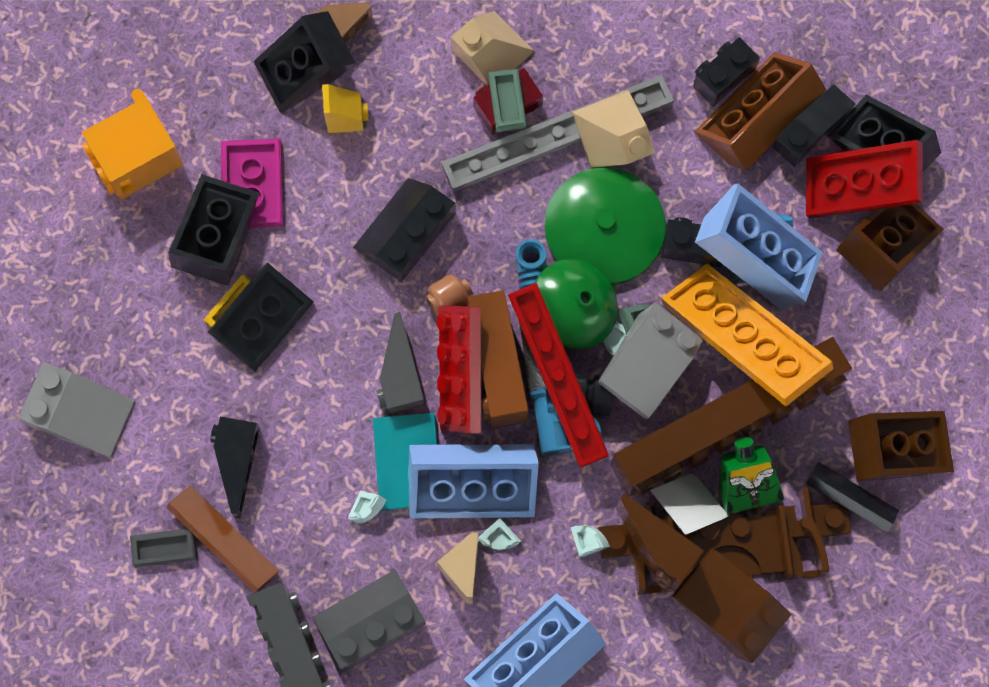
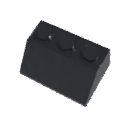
(406, 228)

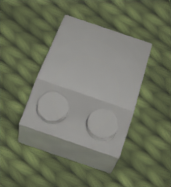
(650, 360)
(76, 410)

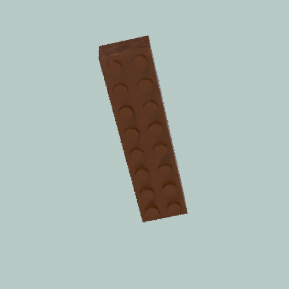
(716, 428)

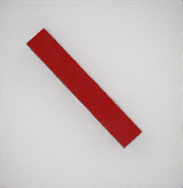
(558, 375)

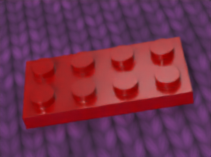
(864, 179)
(459, 368)

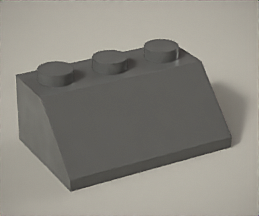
(369, 620)

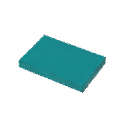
(392, 444)

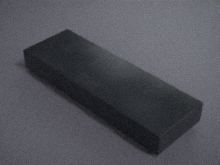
(852, 497)

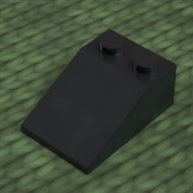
(304, 60)
(877, 124)
(213, 230)

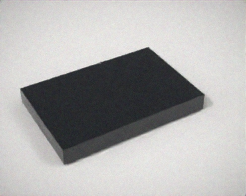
(260, 317)

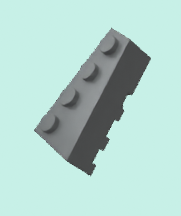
(287, 637)

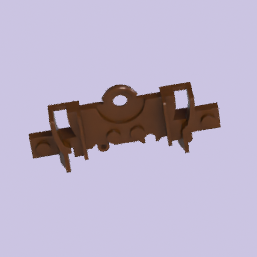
(751, 543)

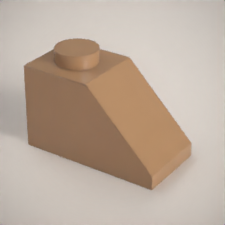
(349, 17)

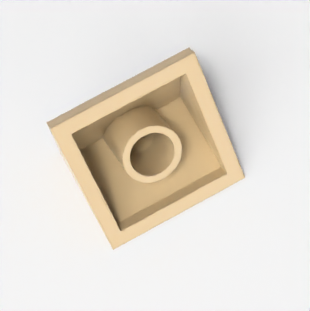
(460, 567)

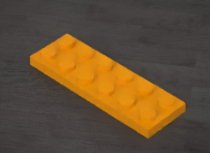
(747, 334)

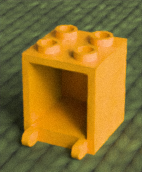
(131, 148)

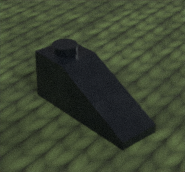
(813, 125)
(235, 450)

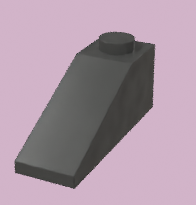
(398, 375)

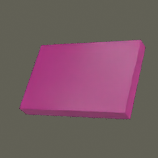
(258, 168)

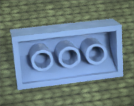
(760, 248)
(472, 481)
(542, 650)

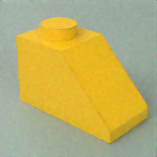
(343, 109)

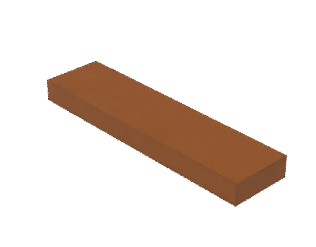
(222, 539)

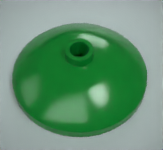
(577, 322)

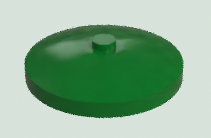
(606, 221)

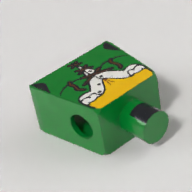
(747, 478)

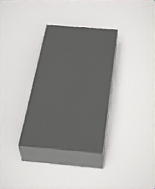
(162, 548)

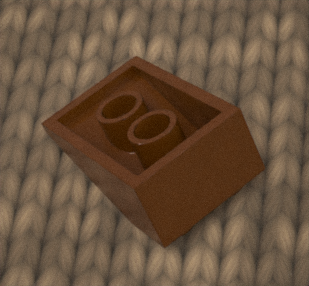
(888, 242)
(900, 445)
(660, 546)
(731, 606)

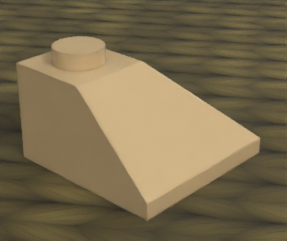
(489, 45)
(613, 131)

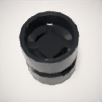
(596, 395)

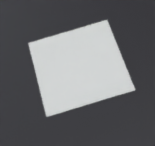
(689, 503)

